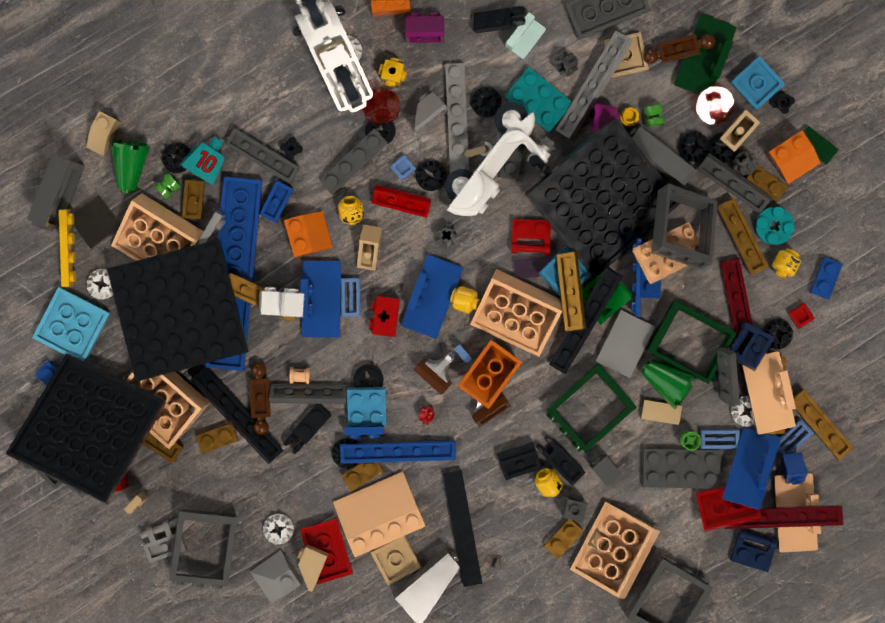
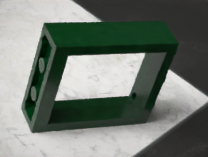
(664, 325)
(567, 431)

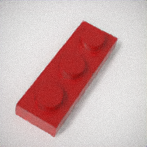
(401, 201)

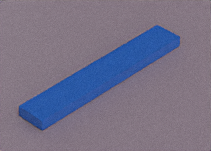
(397, 452)

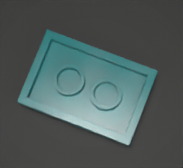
(539, 97)

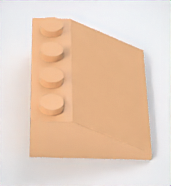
(153, 230)
(517, 313)
(180, 411)
(379, 514)
(622, 557)

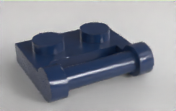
(756, 347)
(753, 556)

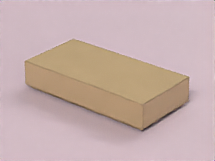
(660, 412)
(137, 502)

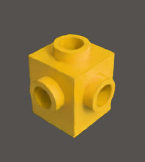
(392, 79)

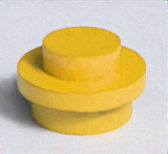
(629, 116)

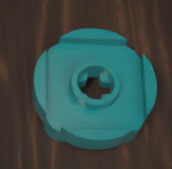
(785, 228)

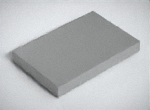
(625, 343)

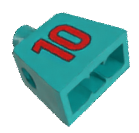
(205, 160)

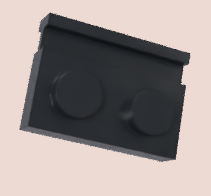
(519, 461)

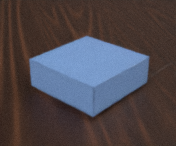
(403, 167)
(462, 353)

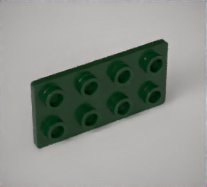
(706, 68)

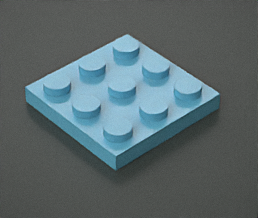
(71, 325)

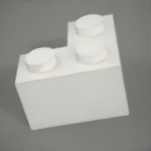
(281, 303)

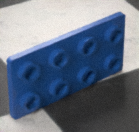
(642, 287)
(431, 296)
(321, 298)
(751, 468)

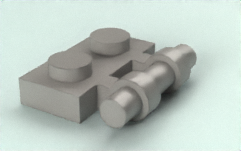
(162, 547)

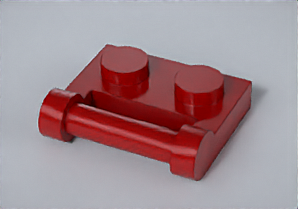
(530, 230)

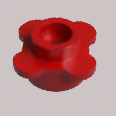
(426, 414)

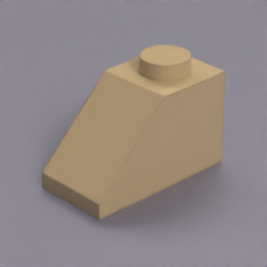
(739, 130)
(102, 133)
(369, 247)
(311, 565)

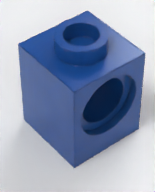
(793, 468)

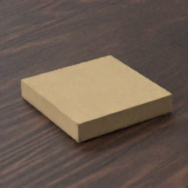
(633, 59)
(396, 560)

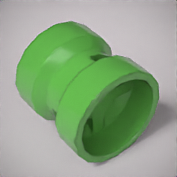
(653, 111)
(167, 185)
(693, 440)

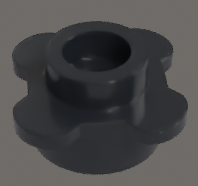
(783, 97)
(296, 148)

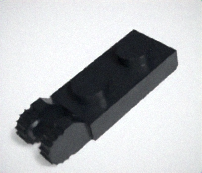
(498, 19)
(308, 426)
(562, 462)

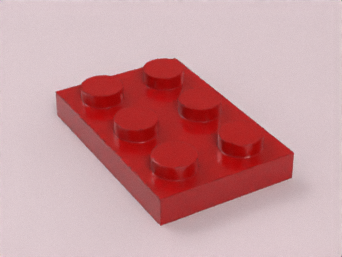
(720, 513)
(329, 538)

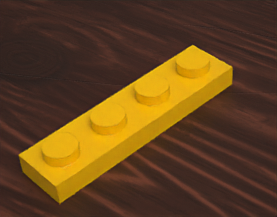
(67, 255)

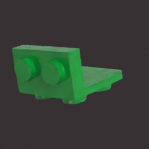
(619, 298)

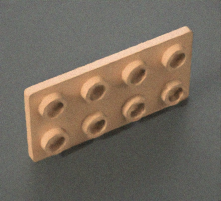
(658, 267)
(770, 395)
(789, 495)

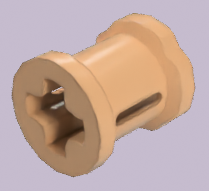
(299, 375)

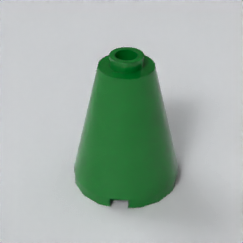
(128, 163)
(668, 381)

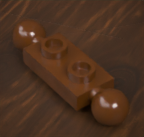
(679, 49)
(259, 398)

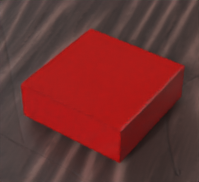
(801, 315)

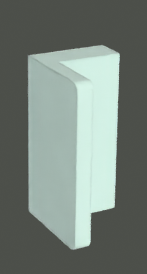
(525, 37)

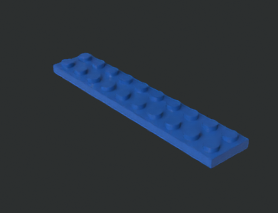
(239, 241)

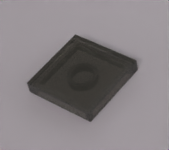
(95, 222)

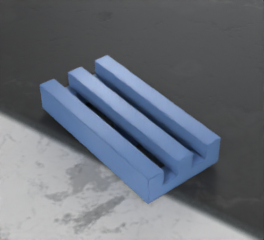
(358, 297)
(804, 427)
(719, 431)

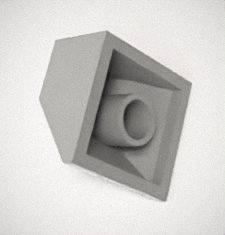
(428, 112)
(276, 576)

